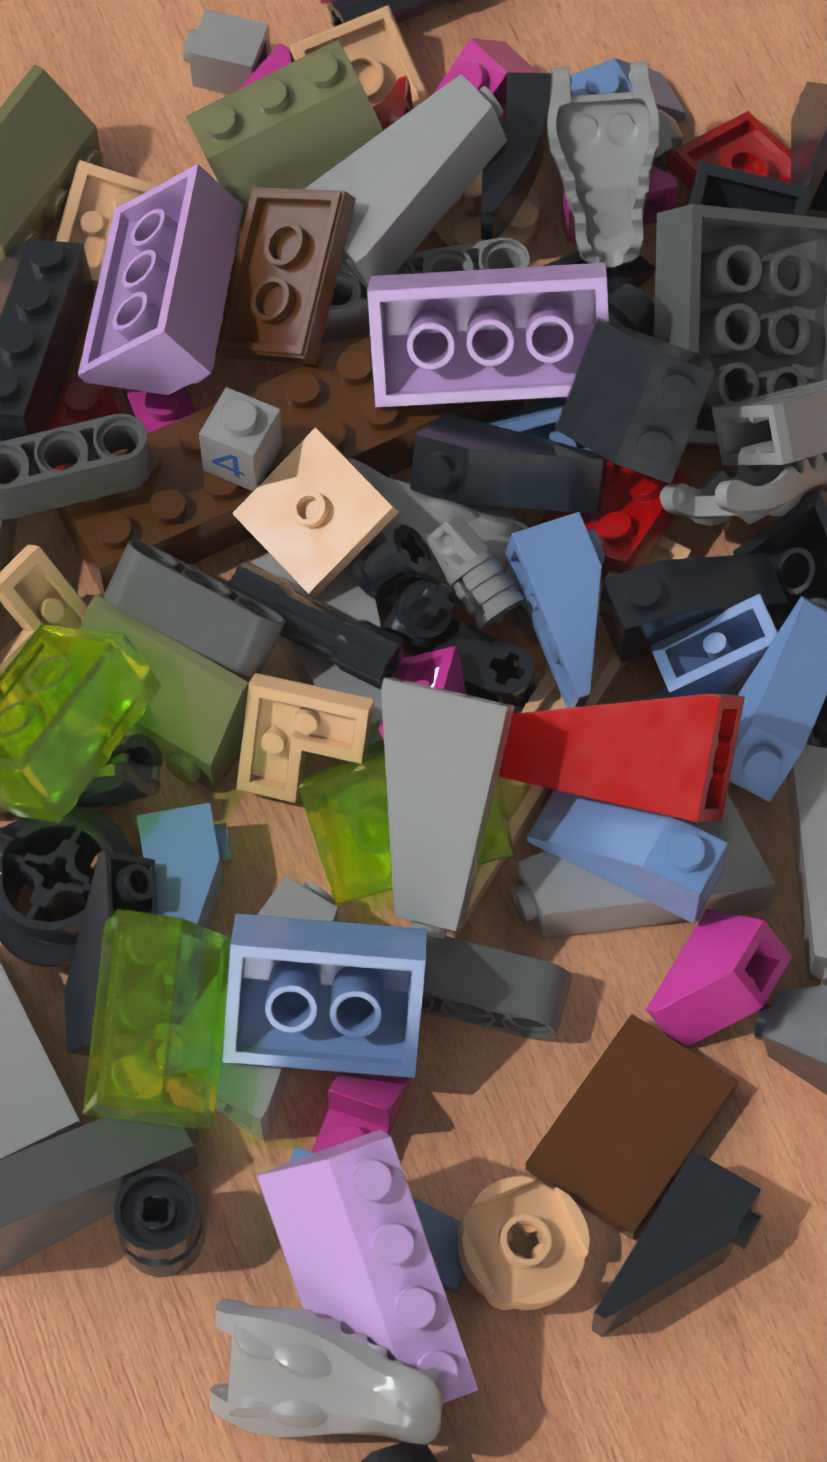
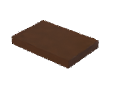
(284, 274)
(631, 1126)

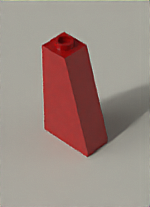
(638, 754)

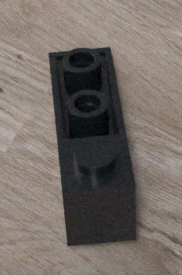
(117, 883)

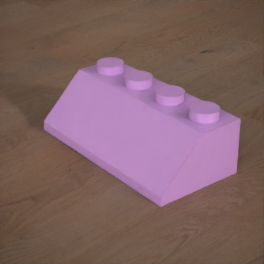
(163, 286)
(482, 332)
(365, 1256)

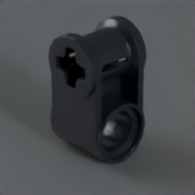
(490, 665)

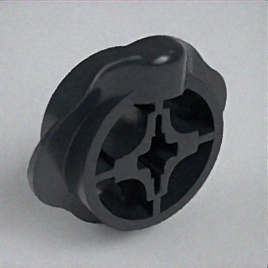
(47, 858)

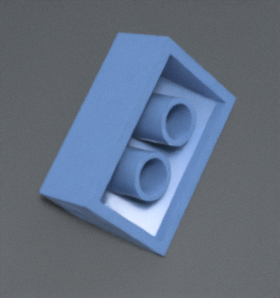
(324, 995)

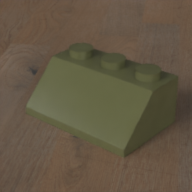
(287, 125)
(39, 151)
(197, 709)

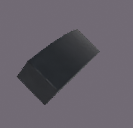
(515, 166)

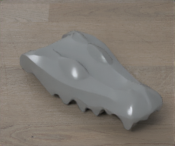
(605, 162)
(747, 492)
(429, 512)
(310, 1379)

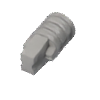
(474, 572)

